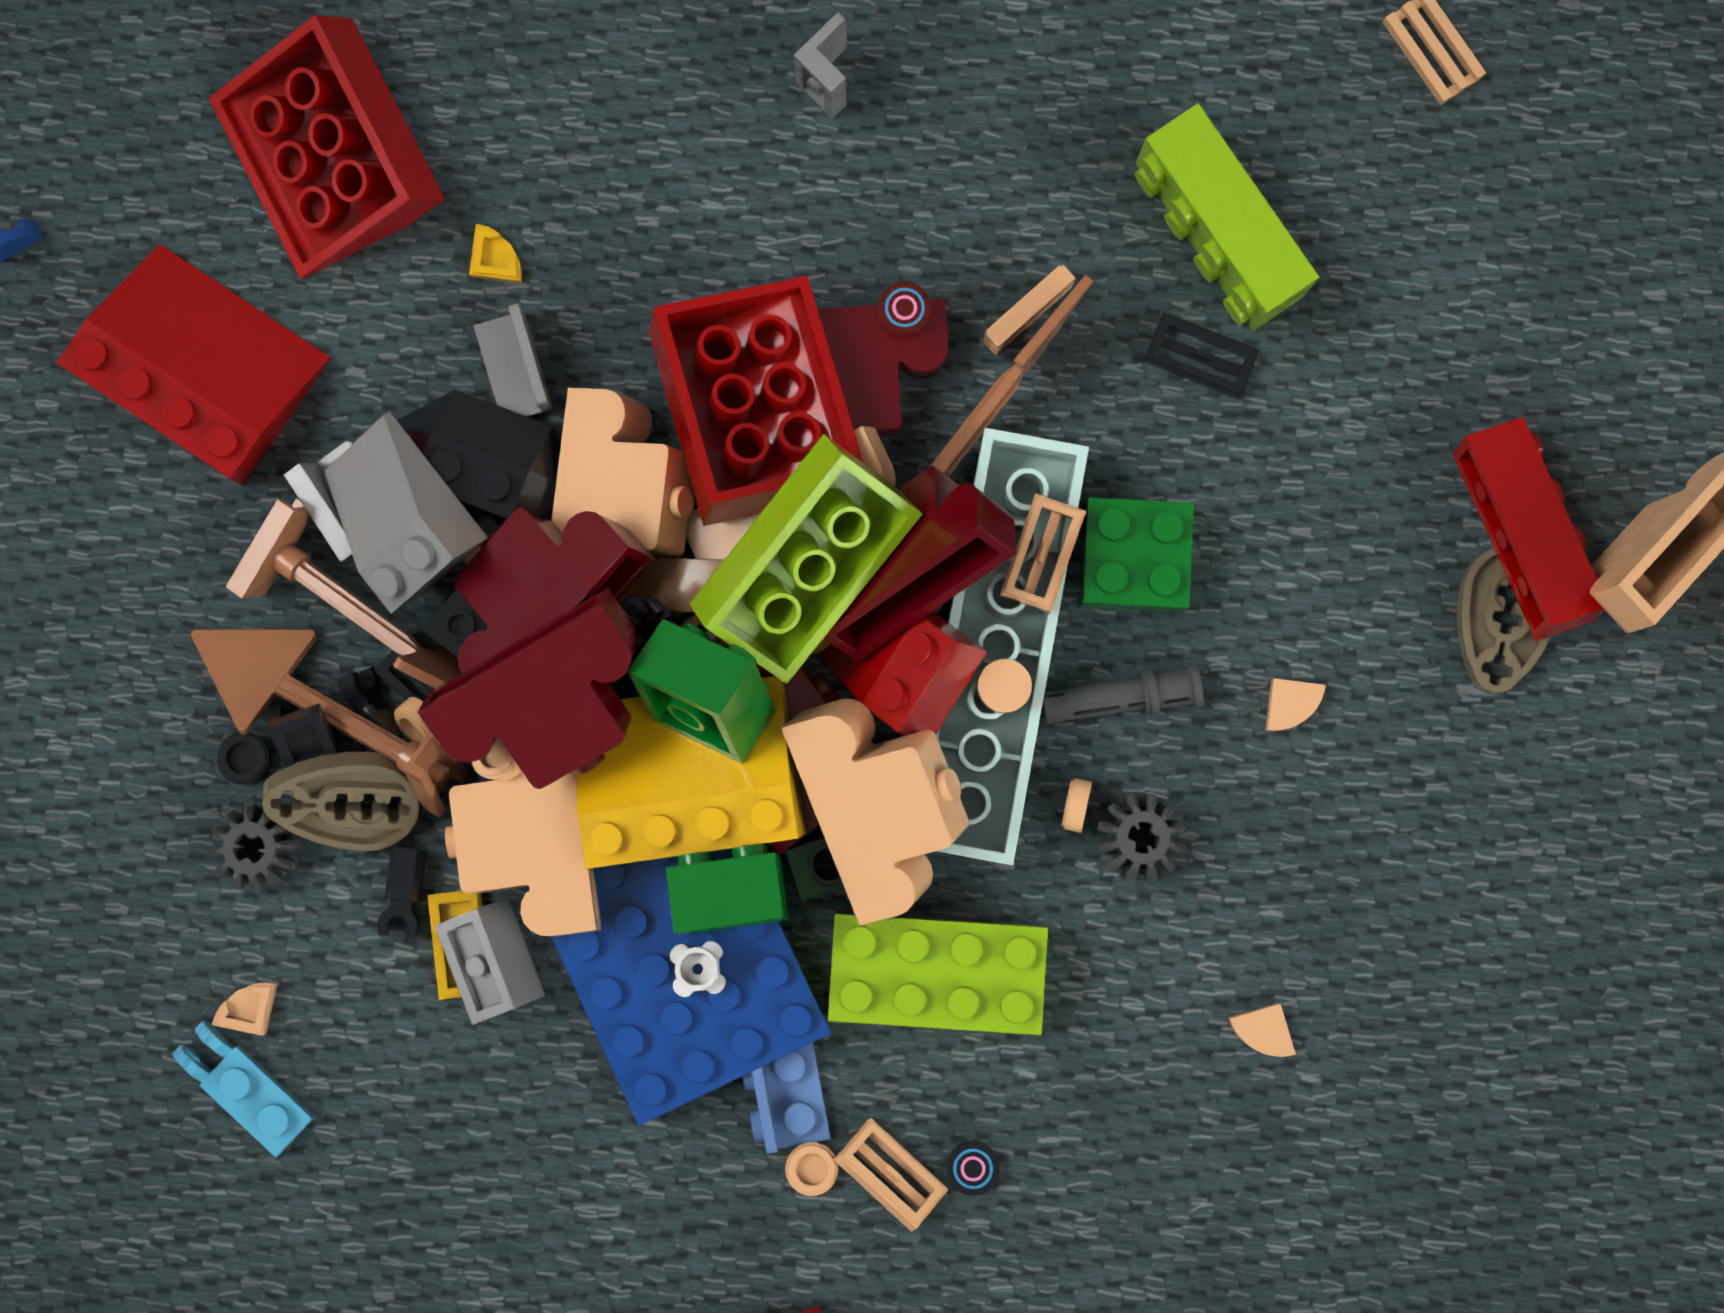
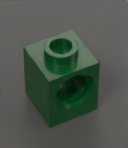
(806, 878)

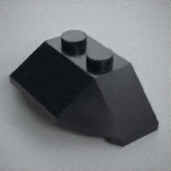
(488, 454)

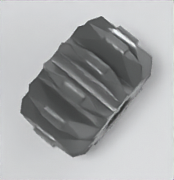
(1126, 847)
(253, 868)

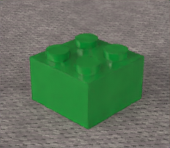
(1136, 555)
(703, 689)
(726, 891)

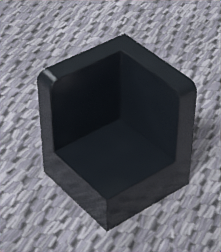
(302, 734)

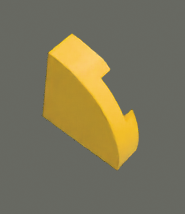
(493, 257)

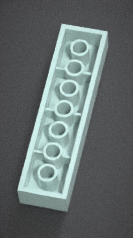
(987, 747)

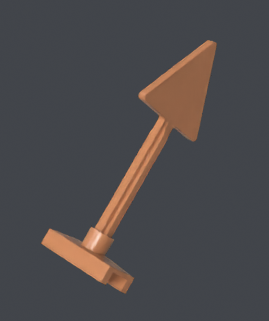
(1006, 384)
(276, 552)
(258, 666)

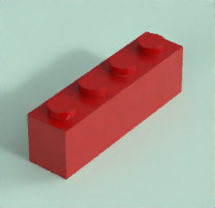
(1529, 527)

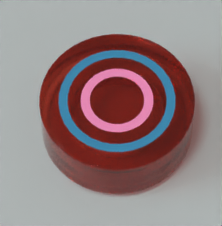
(904, 309)

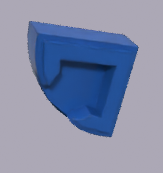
(18, 238)

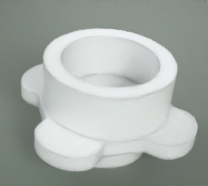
(689, 982)

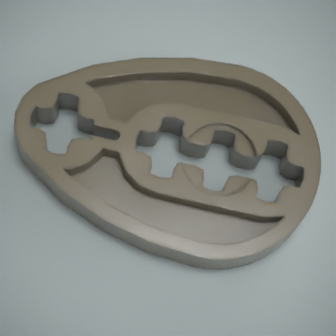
(1481, 635)
(349, 827)

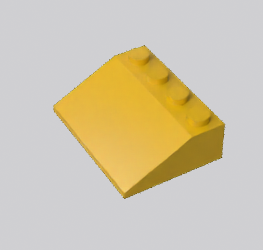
(678, 797)

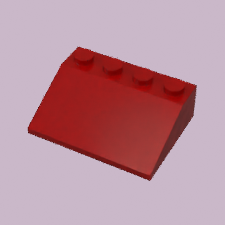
(325, 144)
(195, 363)
(748, 391)

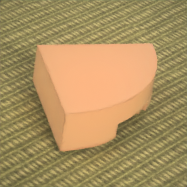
(1291, 703)
(247, 1009)
(1264, 1030)

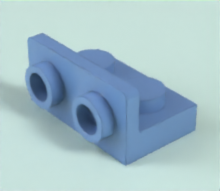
(788, 1101)

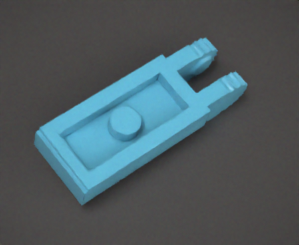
(246, 1091)

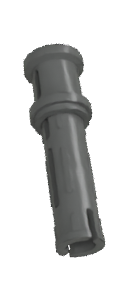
(1148, 693)

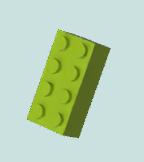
(1223, 219)
(805, 559)
(938, 974)

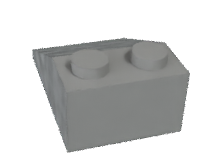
(399, 515)

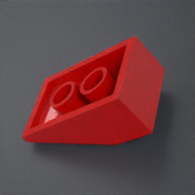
(912, 676)

